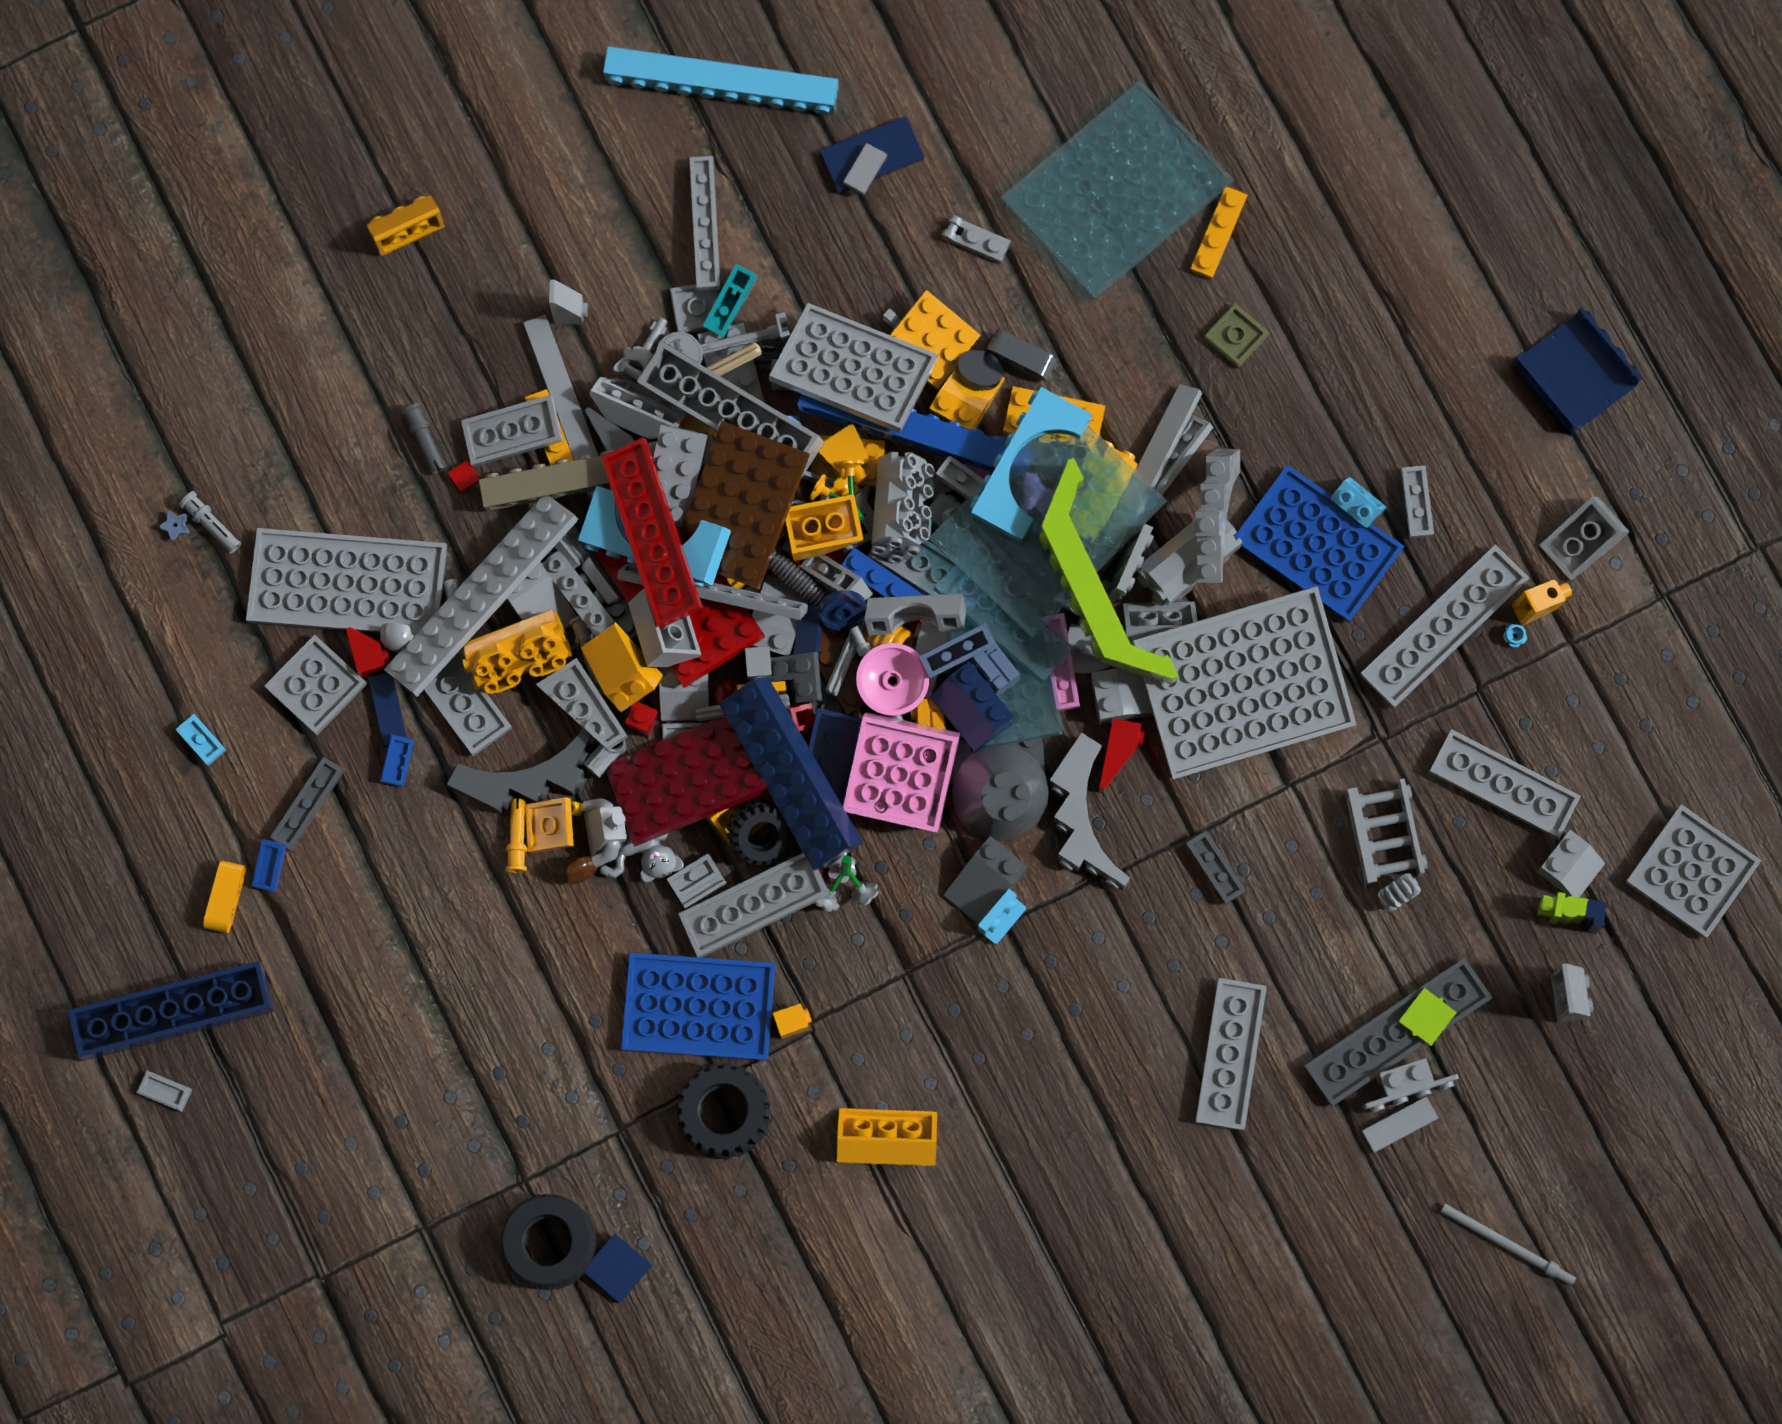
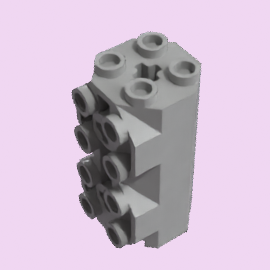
(899, 513)
(1173, 568)

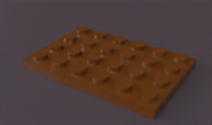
(750, 492)

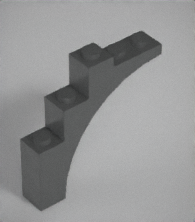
(494, 789)

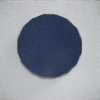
(842, 610)

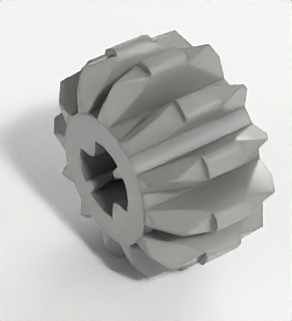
(1399, 892)

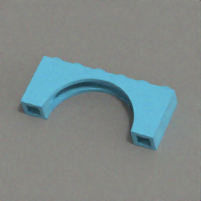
(1045, 416)
(606, 531)

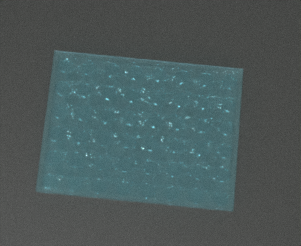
(1117, 190)
(1104, 513)

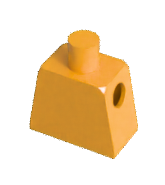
(842, 447)
(1540, 601)

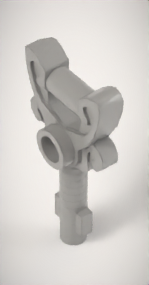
(640, 355)

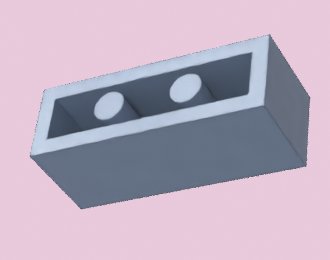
(958, 650)

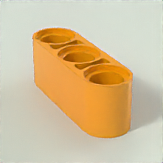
(224, 896)

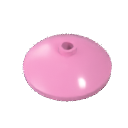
(897, 662)

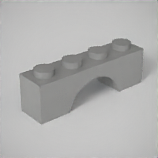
(889, 613)

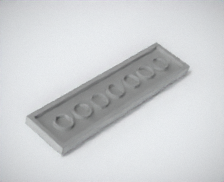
(1444, 626)

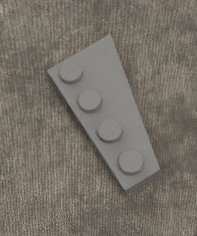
(582, 701)

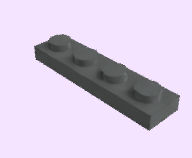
(307, 803)

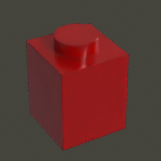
(641, 719)

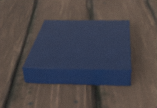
(617, 1268)

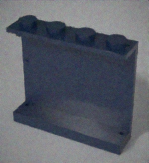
(1578, 371)

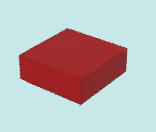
(464, 476)

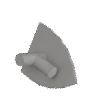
(1082, 655)

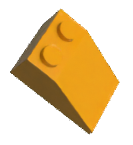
(962, 404)
(823, 526)
(620, 667)

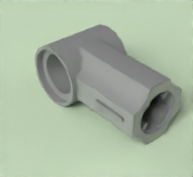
(603, 758)

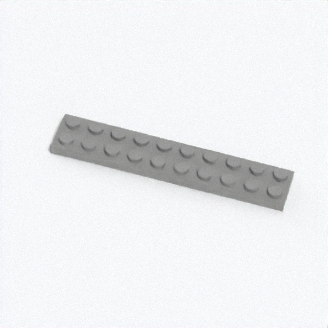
(481, 594)

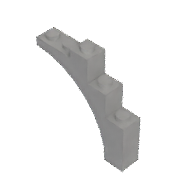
(1211, 518)
(1082, 847)

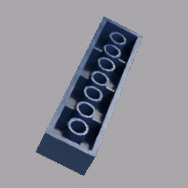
(790, 773)
(171, 1011)

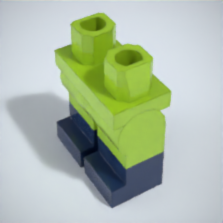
(1573, 910)

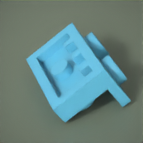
(1358, 502)
(1001, 917)

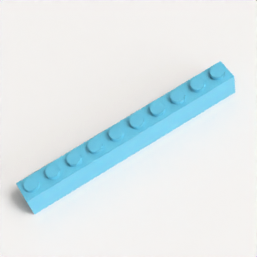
(721, 80)

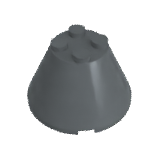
(1000, 792)

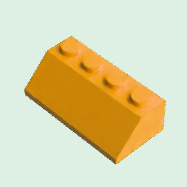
(887, 1137)

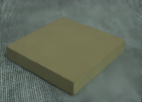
(1236, 335)

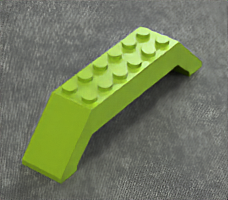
(1087, 591)

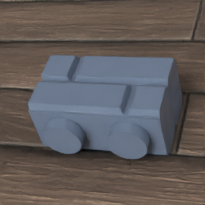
(996, 669)

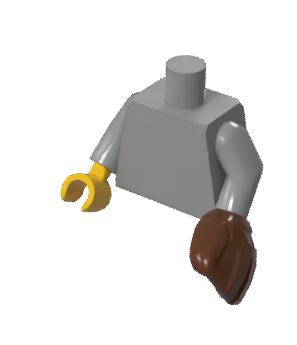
(605, 837)

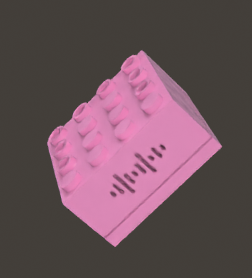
(901, 772)

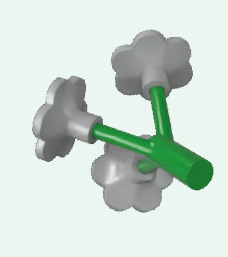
(842, 871)

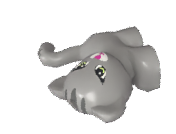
(656, 859)

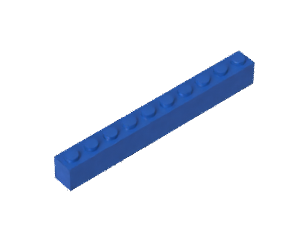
(922, 433)

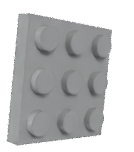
(1129, 563)
(315, 685)

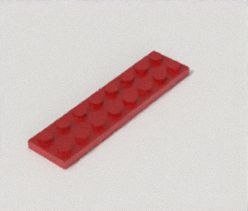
(651, 533)

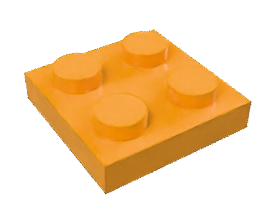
(549, 825)

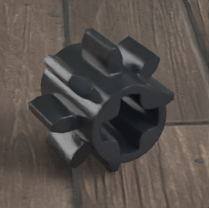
(768, 353)

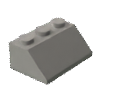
(1150, 618)
(662, 645)

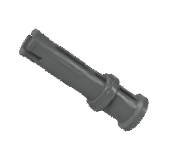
(419, 428)

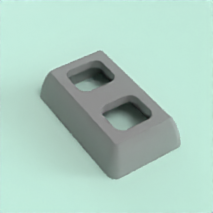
(601, 581)

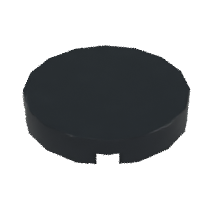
(979, 370)

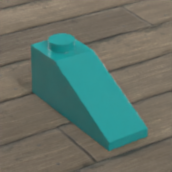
(730, 300)

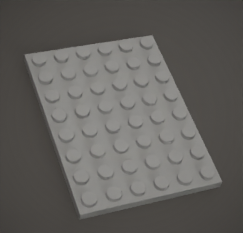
(1247, 683)

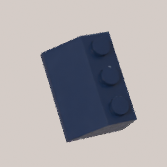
(972, 707)

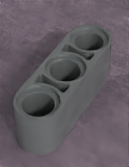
(1021, 355)

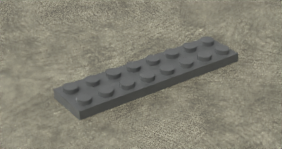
(1387, 1041)

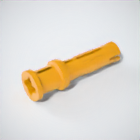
(516, 848)

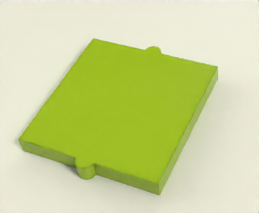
(1427, 1017)

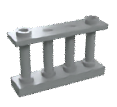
(1367, 848)

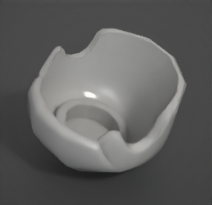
(395, 636)

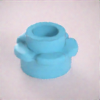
(1515, 629)

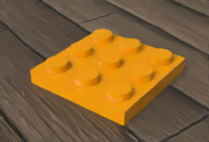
(938, 330)

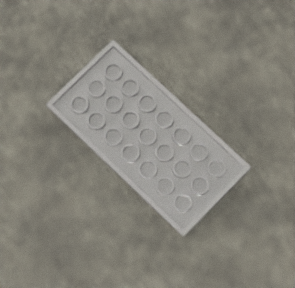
(344, 581)

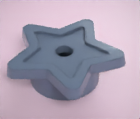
(175, 531)

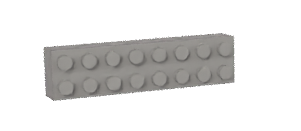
(714, 400)

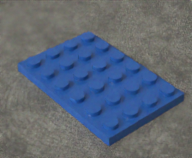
(1317, 543)
(698, 1006)

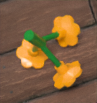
(841, 486)

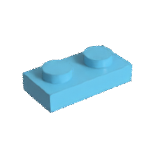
(201, 739)

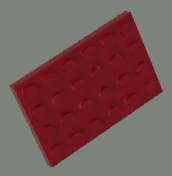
(683, 780)

